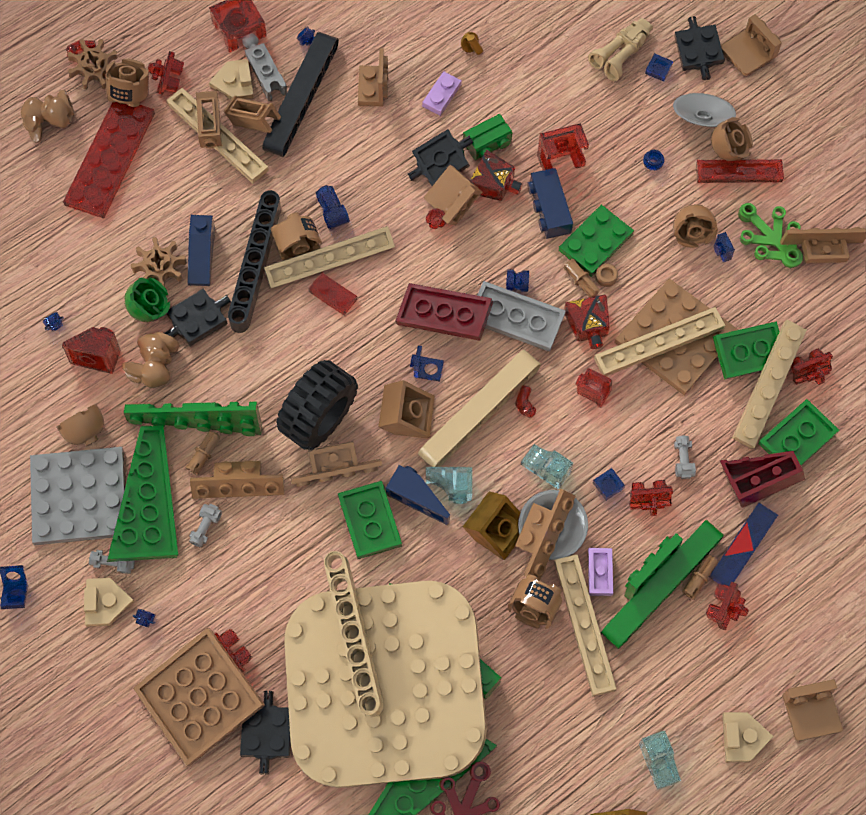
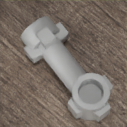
(684, 468)
(209, 513)
(97, 558)

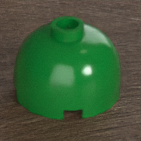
(146, 300)

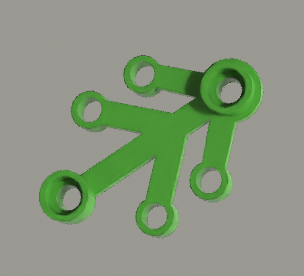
(771, 237)

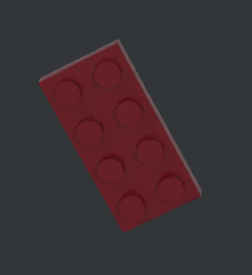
(444, 311)

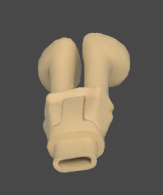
(629, 39)

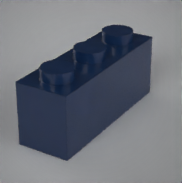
(550, 203)

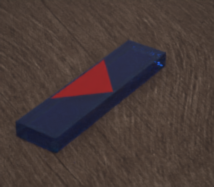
(743, 545)

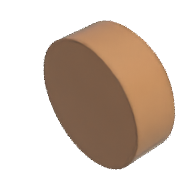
(606, 275)

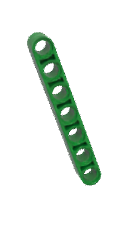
(662, 584)

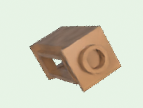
(251, 114)
(211, 137)

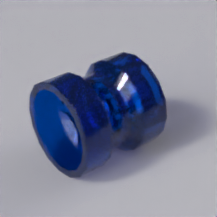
(517, 280)

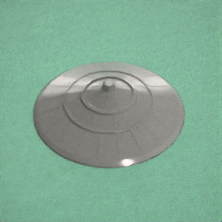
(703, 109)
(574, 528)

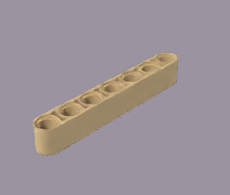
(479, 409)
(360, 643)

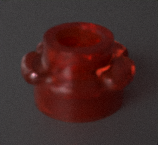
(432, 214)

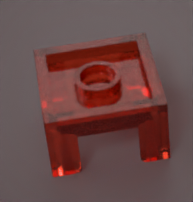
(237, 20)
(561, 143)

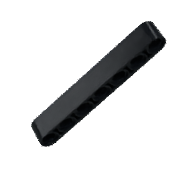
(301, 94)
(254, 270)

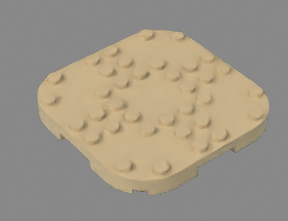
(427, 676)

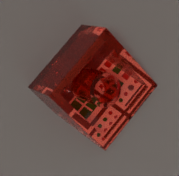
(93, 349)

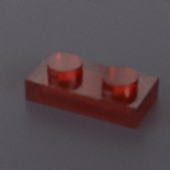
(332, 294)

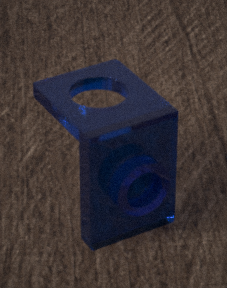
(419, 363)
(14, 591)

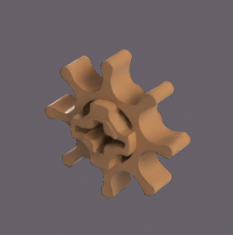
(86, 68)
(167, 262)

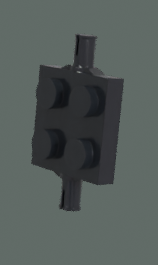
(699, 48)
(438, 154)
(197, 317)
(266, 734)

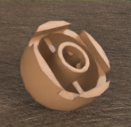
(731, 140)
(694, 226)
(82, 426)

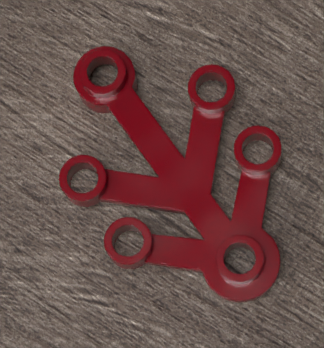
(464, 807)

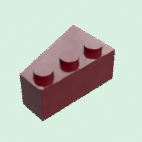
(762, 476)

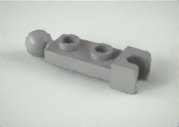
(263, 66)

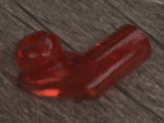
(75, 47)
(523, 404)

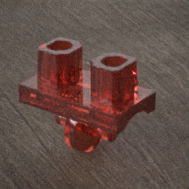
(166, 81)
(813, 369)
(650, 498)
(731, 607)
(240, 657)

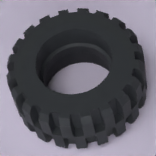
(317, 404)

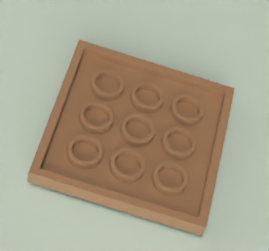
(687, 363)
(198, 696)

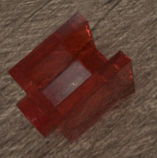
(594, 386)

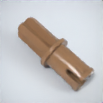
(581, 278)
(203, 452)
(700, 577)

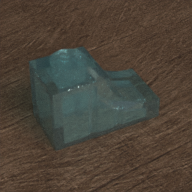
(548, 465)
(453, 480)
(660, 759)

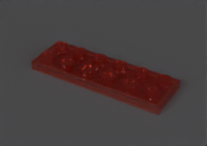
(108, 158)

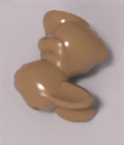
(54, 110)
(156, 353)

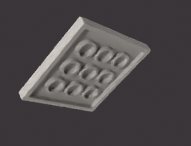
(76, 495)

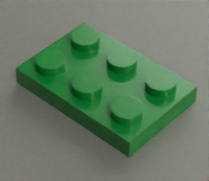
(596, 240)
(745, 349)
(801, 431)
(369, 520)
(652, 565)

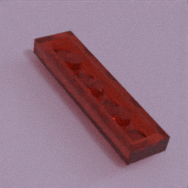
(739, 171)

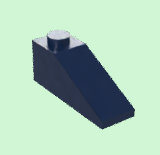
(200, 249)
(412, 491)

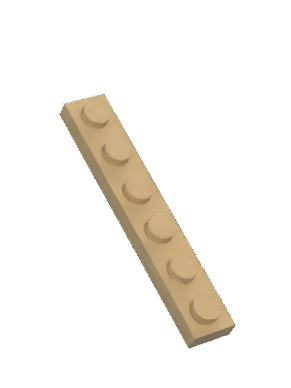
(231, 149)
(329, 257)
(659, 342)
(769, 384)
(585, 625)

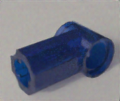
(333, 211)

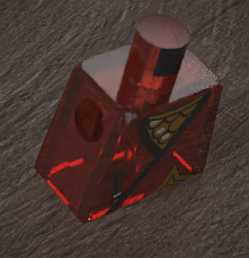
(495, 177)
(589, 319)

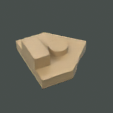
(234, 80)
(104, 602)
(743, 736)

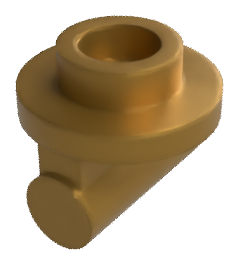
(470, 43)

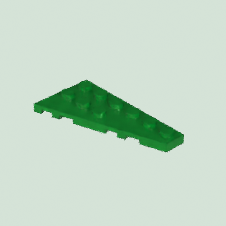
(199, 416)
(146, 512)
(416, 795)

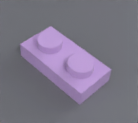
(441, 93)
(600, 572)

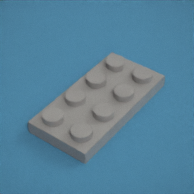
(522, 317)

